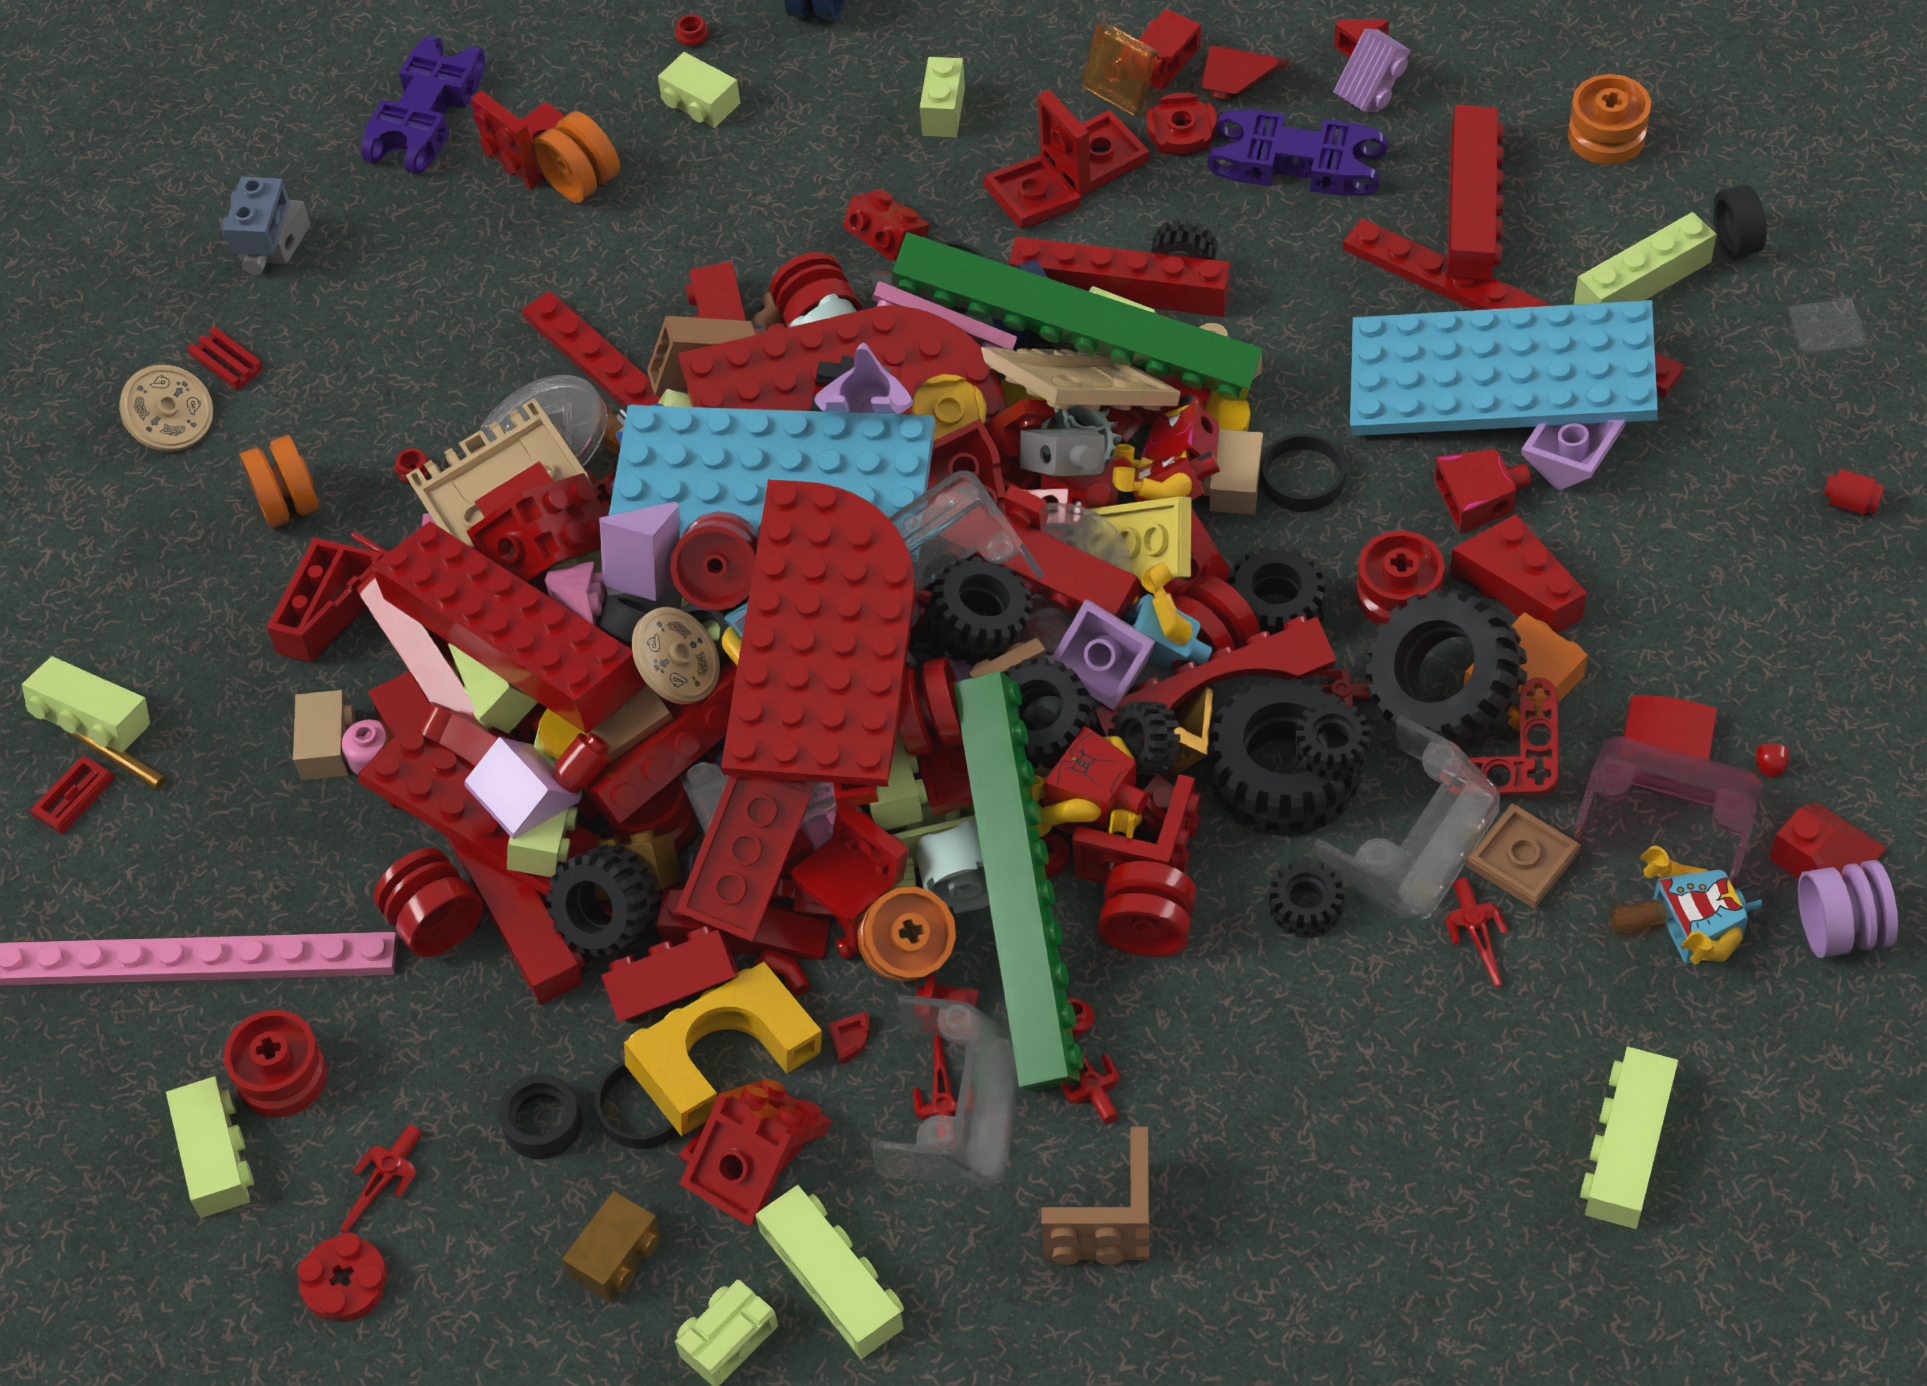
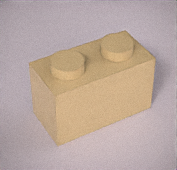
(1237, 483)
(318, 734)

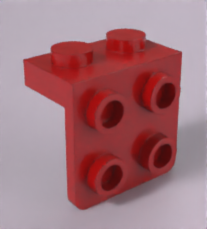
(852, 866)

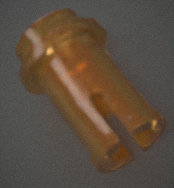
(1637, 916)

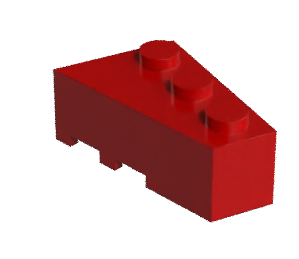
(1520, 573)
(320, 599)

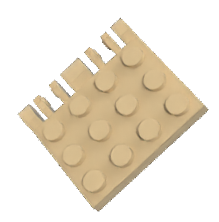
(1080, 379)
(452, 493)

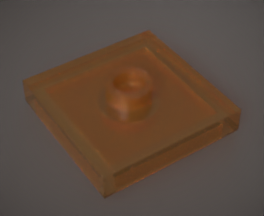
(1119, 68)

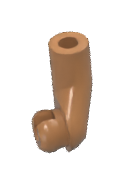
(769, 314)

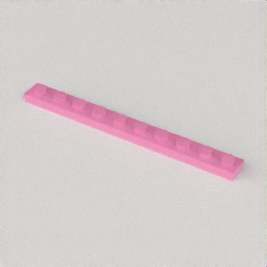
(198, 958)

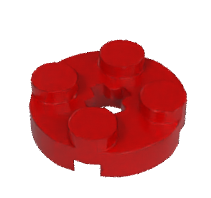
(1175, 139)
(337, 1255)

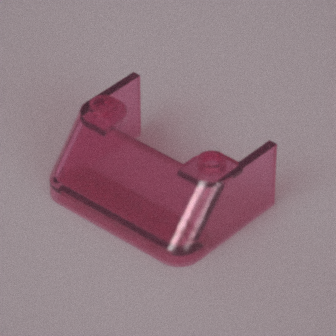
(1728, 788)

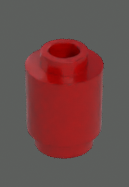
(1853, 492)
(581, 762)

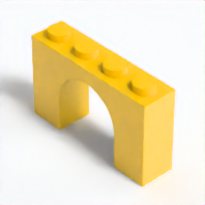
(749, 1003)

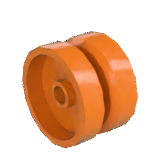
(1609, 119)
(576, 156)
(277, 482)
(930, 928)

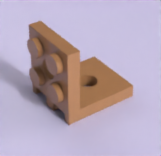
(1104, 1232)

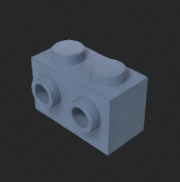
(256, 216)

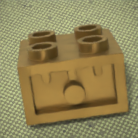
(1194, 726)

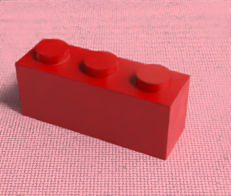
(669, 973)

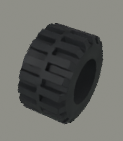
(1281, 574)
(980, 587)
(1077, 707)
(577, 908)

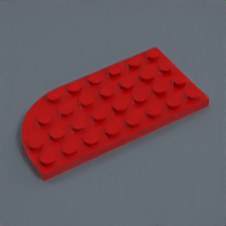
(821, 641)

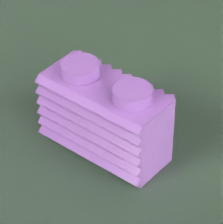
(1372, 71)

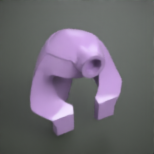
(864, 389)

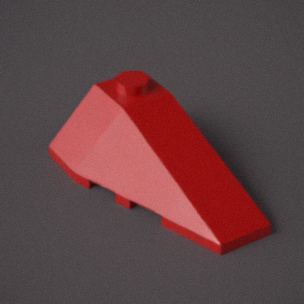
(971, 451)

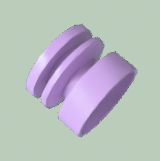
(1848, 908)

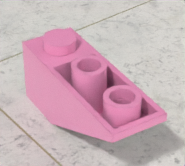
(578, 589)

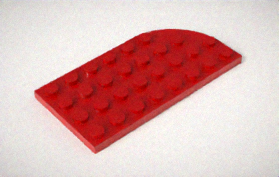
(781, 365)

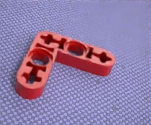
(1520, 766)

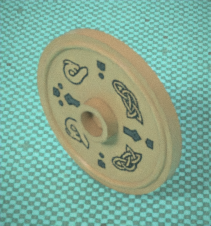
(166, 408)
(675, 655)

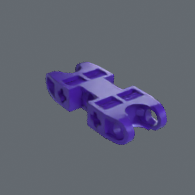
(418, 118)
(1297, 152)

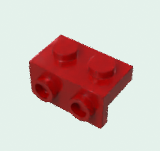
(882, 222)

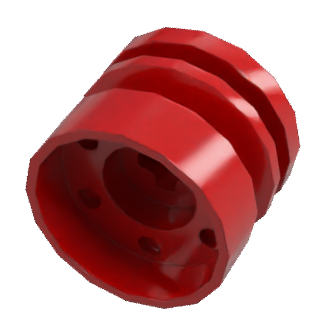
(805, 282)
(428, 902)

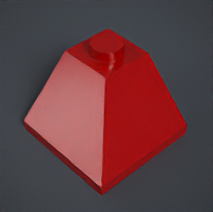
(1236, 70)
(1820, 840)

